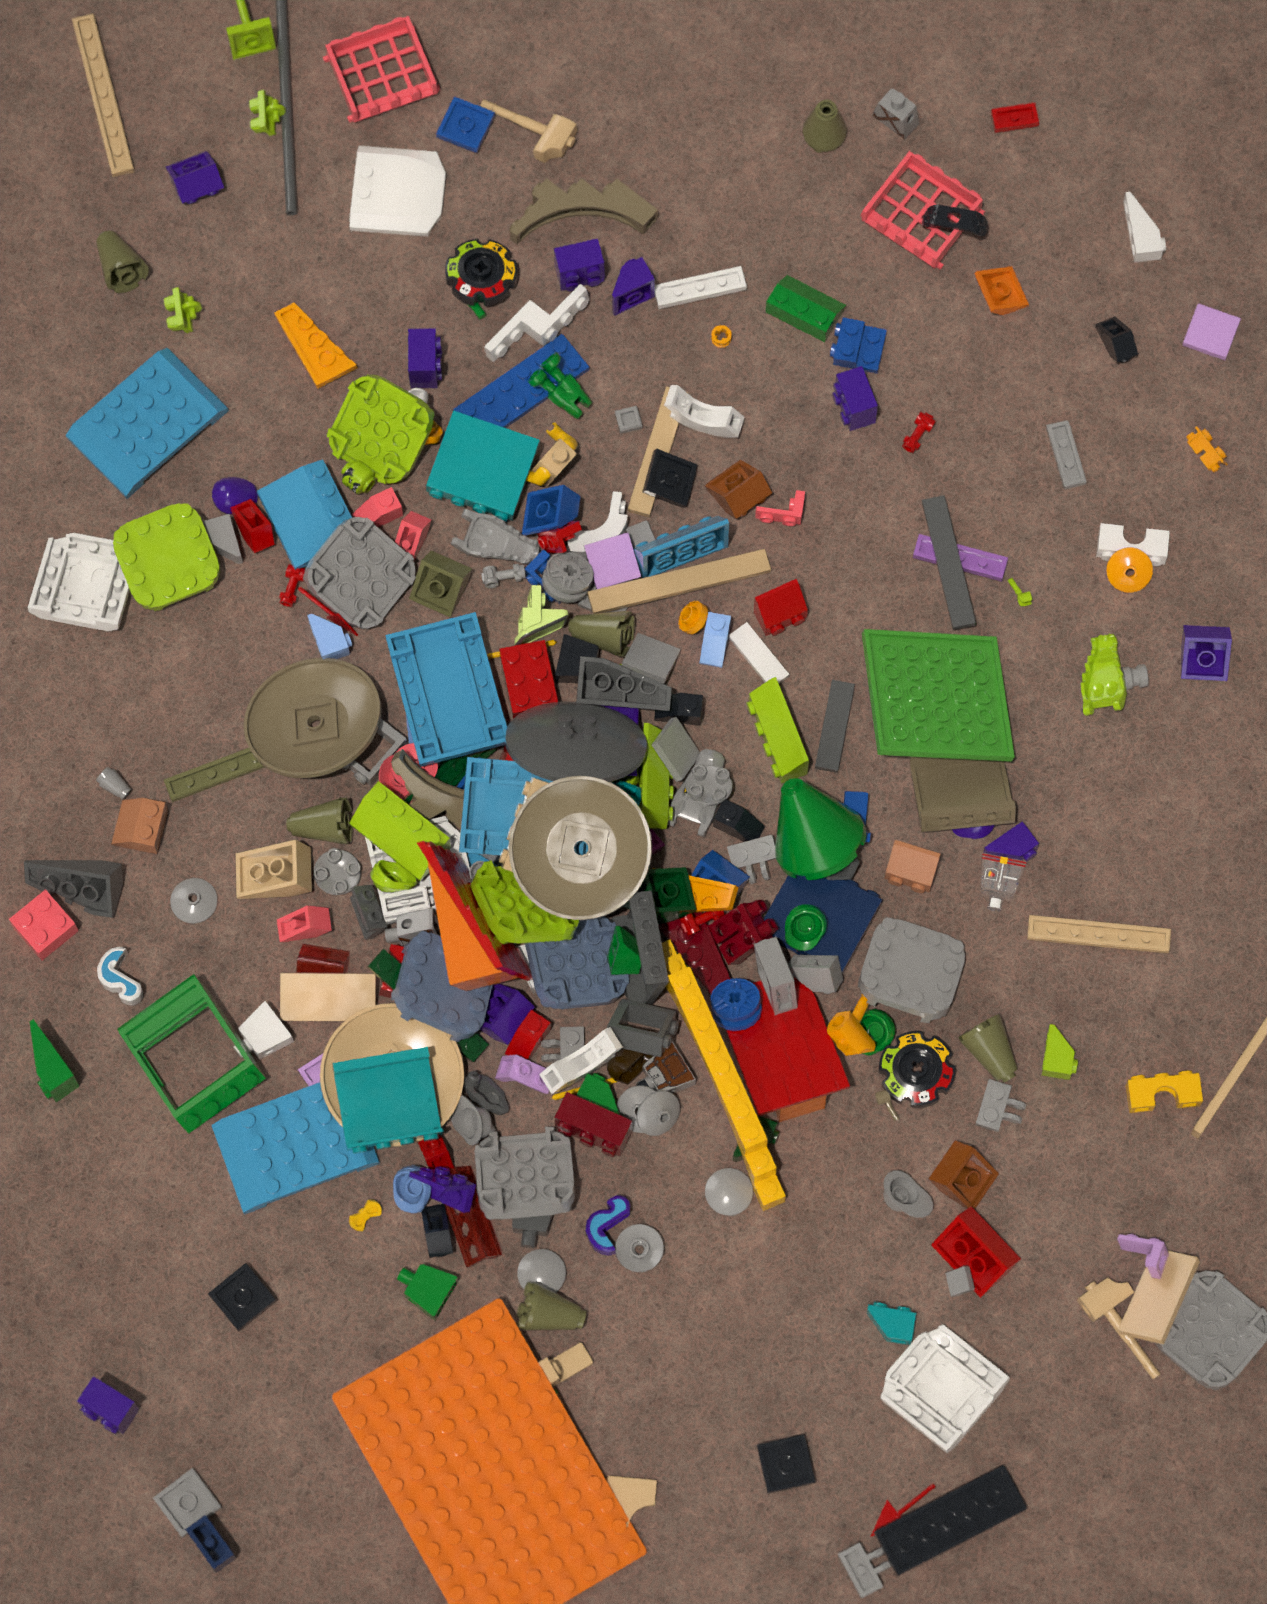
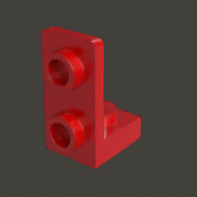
(435, 1153)

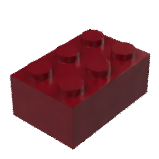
(593, 1125)

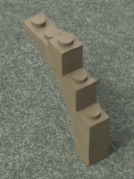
(582, 199)
(429, 793)

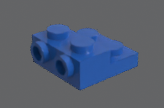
(858, 345)

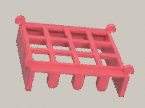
(376, 35)
(944, 183)

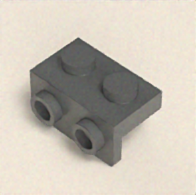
(367, 911)

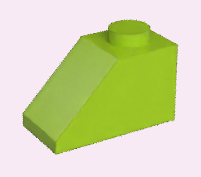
(1058, 1056)

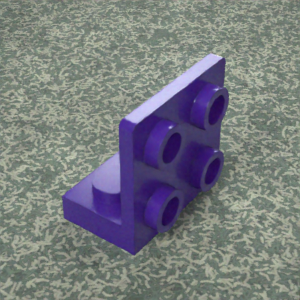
(446, 1187)

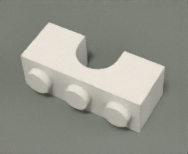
(1112, 539)

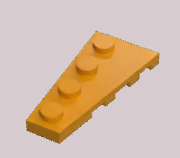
(316, 351)
(712, 895)

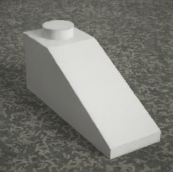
(1143, 232)

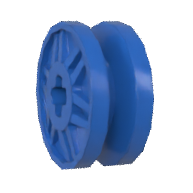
(736, 1004)

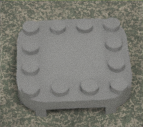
(359, 572)
(912, 969)
(524, 1175)
(1215, 1331)

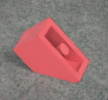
(380, 508)
(412, 533)
(304, 924)

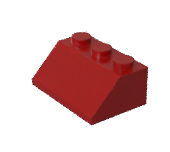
(975, 1244)

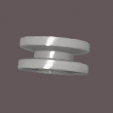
(567, 577)

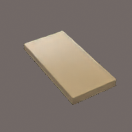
(325, 995)
(1159, 1300)

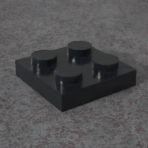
(670, 478)
(242, 1297)
(785, 1464)

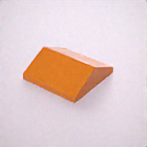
(1001, 290)

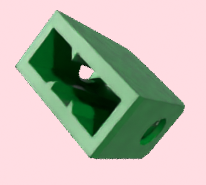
(428, 1288)

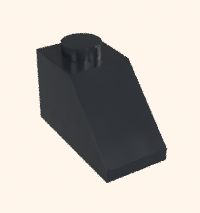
(1117, 339)
(684, 707)
(737, 822)
(437, 1231)

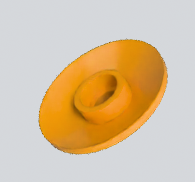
(1126, 559)

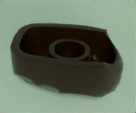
(627, 1065)

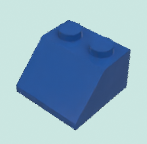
(550, 509)
(718, 869)

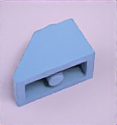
(329, 638)
(715, 639)

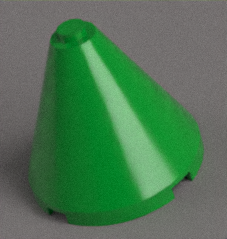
(815, 832)

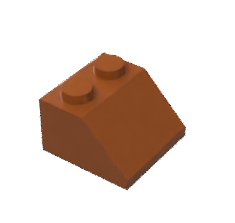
(739, 488)
(963, 1175)

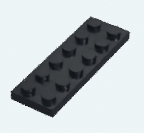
(950, 1520)

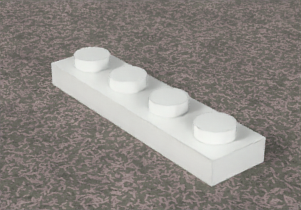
(700, 287)

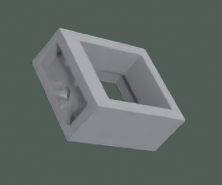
(394, 738)
(775, 975)

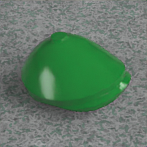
(805, 927)
(880, 1029)

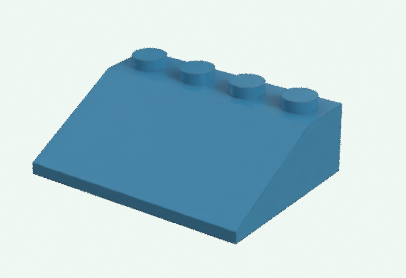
(304, 510)
(682, 546)

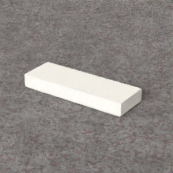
(757, 654)

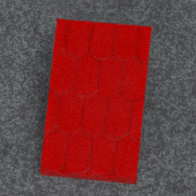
(469, 946)
(788, 1058)

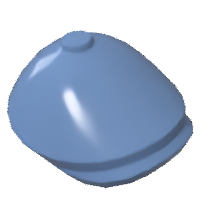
(410, 1193)

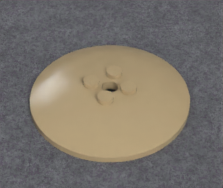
(383, 1031)

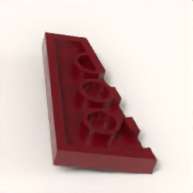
(697, 952)

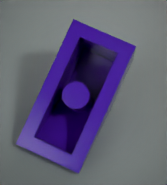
(1015, 844)

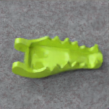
(1104, 680)

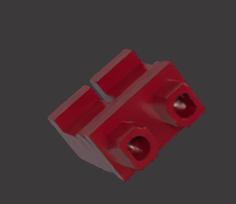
(741, 930)

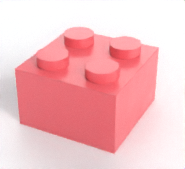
(43, 925)

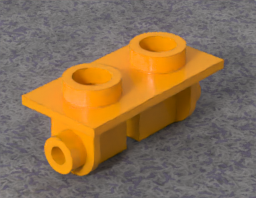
(1202, 441)

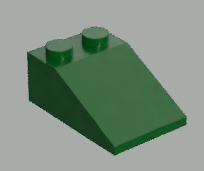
(54, 1075)

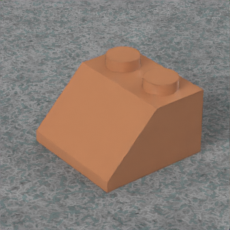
(140, 824)
(912, 867)

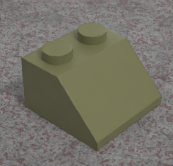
(440, 583)

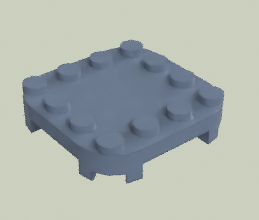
(577, 969)
(428, 997)

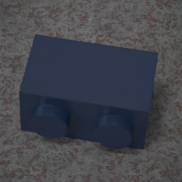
(210, 1543)

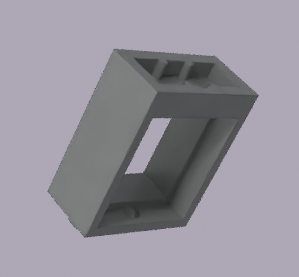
(648, 1015)

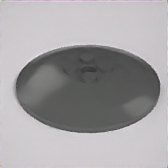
(575, 741)

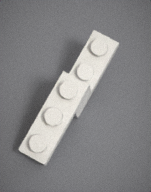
(537, 323)

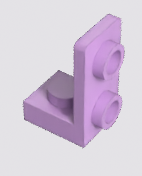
(522, 1071)
(1154, 1248)

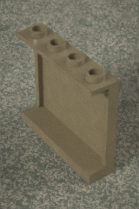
(961, 793)

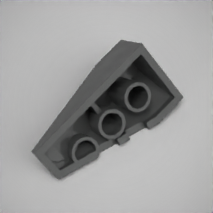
(614, 685)
(85, 882)

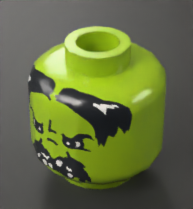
(358, 477)

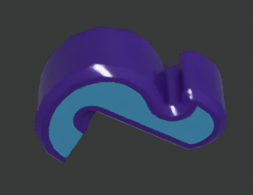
(603, 1220)

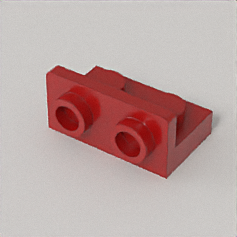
(553, 540)

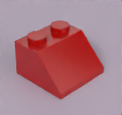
(780, 608)

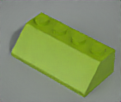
(778, 731)
(655, 784)
(397, 829)

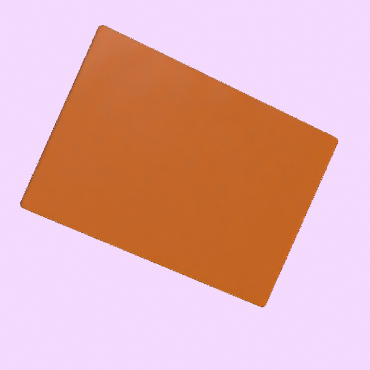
(488, 1467)

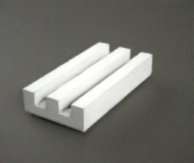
(402, 894)

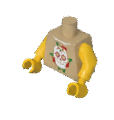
(555, 459)

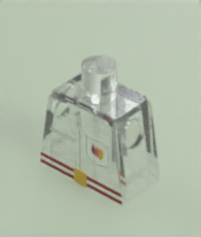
(999, 879)

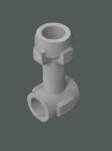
(491, 576)

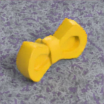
(358, 1220)

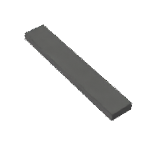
(948, 562)

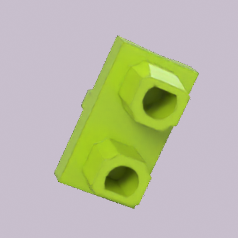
(269, 113)
(185, 310)

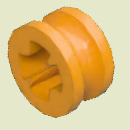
(718, 330)

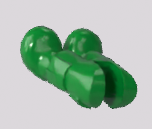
(567, 389)

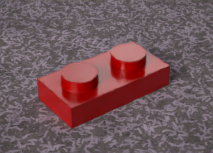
(1014, 117)

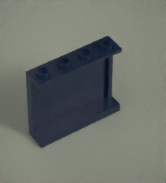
(843, 904)

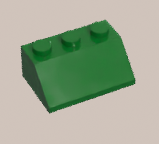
(804, 307)

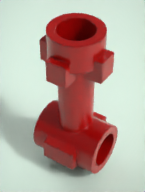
(923, 423)
(288, 598)
(691, 924)

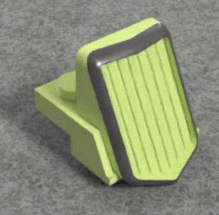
(538, 622)

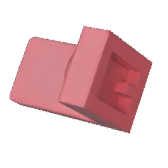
(788, 518)

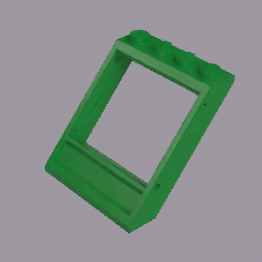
(163, 1019)

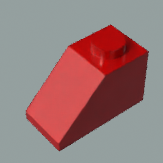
(253, 525)
(529, 1036)

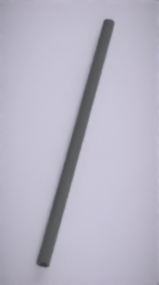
(286, 101)

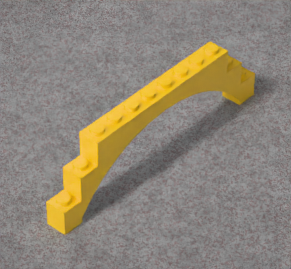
(725, 1078)

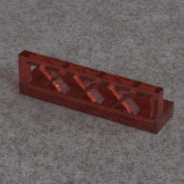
(480, 1228)

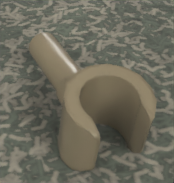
(883, 1097)

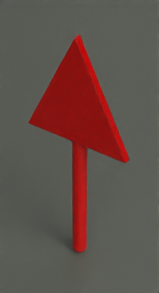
(336, 618)
(889, 1513)

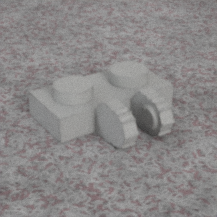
(753, 852)
(570, 1041)
(994, 1104)
(861, 1570)

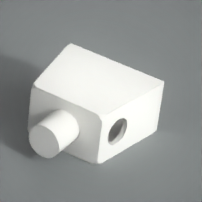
(264, 1032)

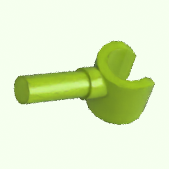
(1023, 598)

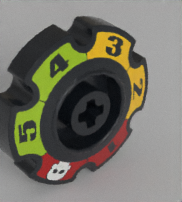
(481, 272)
(917, 1087)

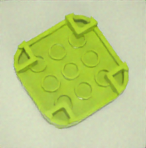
(381, 428)
(166, 556)
(512, 913)

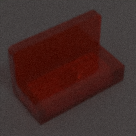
(321, 960)

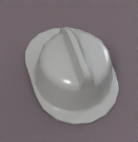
(471, 1121)
(905, 1195)

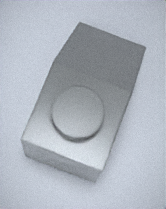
(223, 537)
(817, 972)

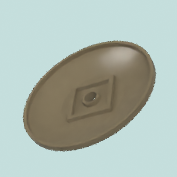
(309, 691)
(546, 839)

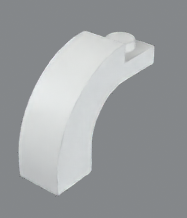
(703, 417)
(615, 525)
(583, 1061)

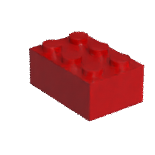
(527, 676)

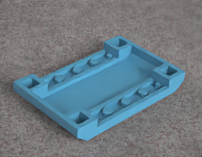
(145, 421)
(447, 689)
(489, 805)
(285, 1148)

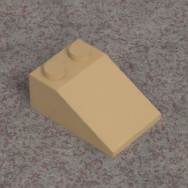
(274, 871)

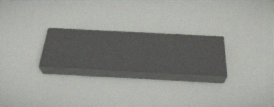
(834, 726)

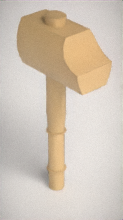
(555, 137)
(1101, 1301)

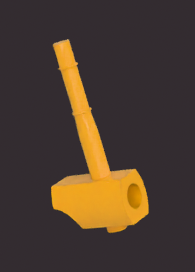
(848, 1032)

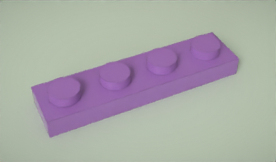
(972, 560)

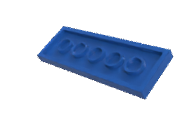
(512, 396)

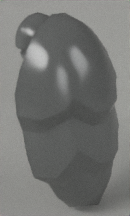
(486, 1093)

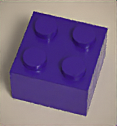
(579, 264)
(424, 358)
(855, 399)
(107, 1405)

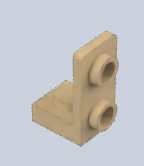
(566, 1364)

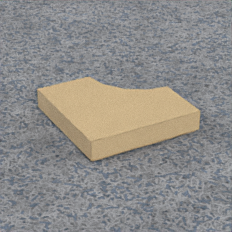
(633, 1493)

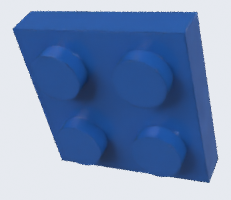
(465, 124)

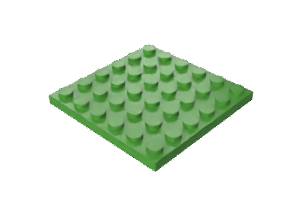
(937, 695)

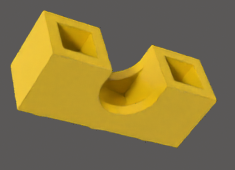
(1184, 1088)

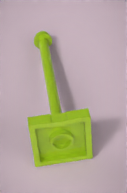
(250, 37)

